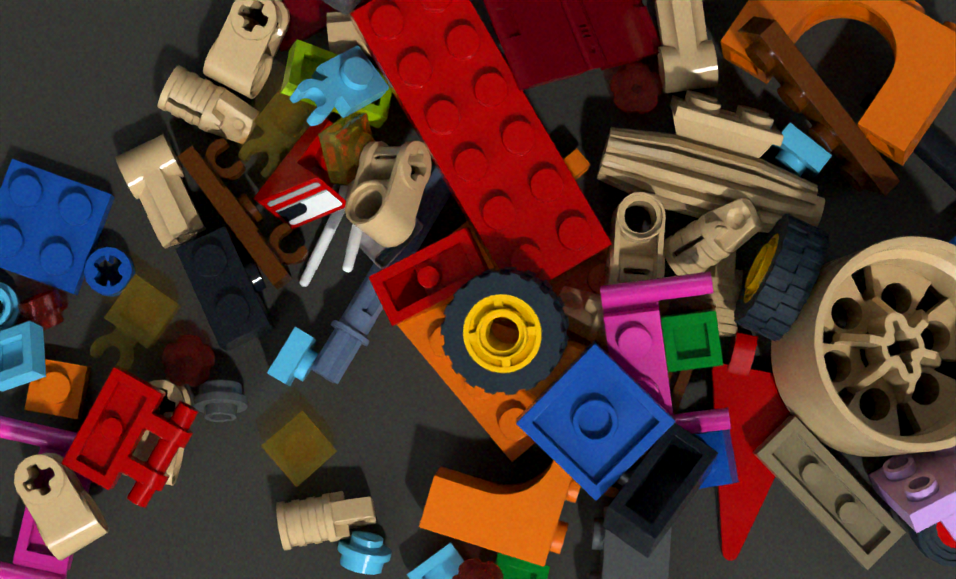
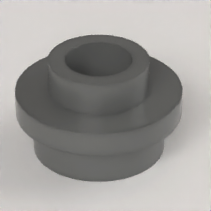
(220, 400)

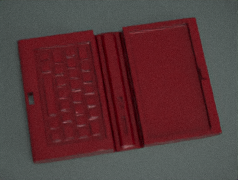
(568, 37)

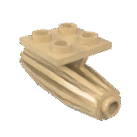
(709, 163)

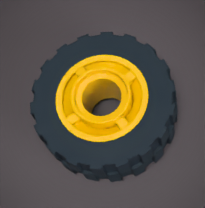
(781, 277)
(484, 358)

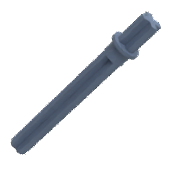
(365, 306)

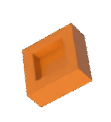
(61, 390)

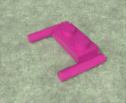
(638, 344)
(31, 554)

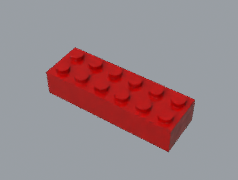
(481, 134)

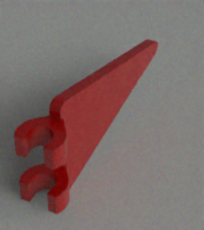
(754, 414)

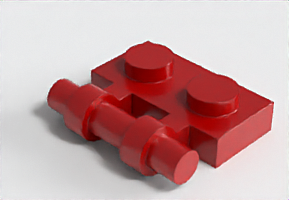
(114, 429)

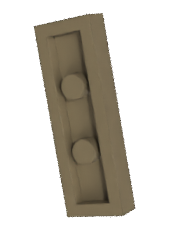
(829, 492)

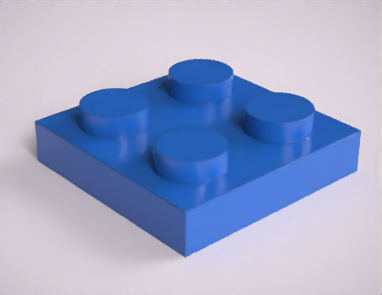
(49, 225)
(595, 420)

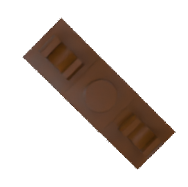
(241, 213)

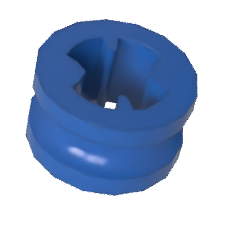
(94, 274)

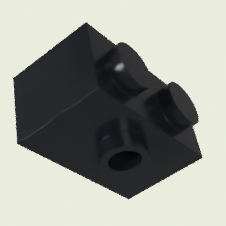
(226, 288)
(659, 489)

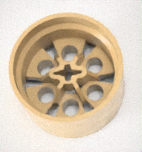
(798, 364)

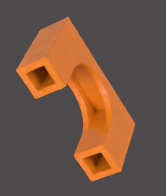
(921, 51)
(500, 517)

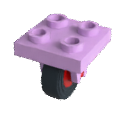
(924, 496)

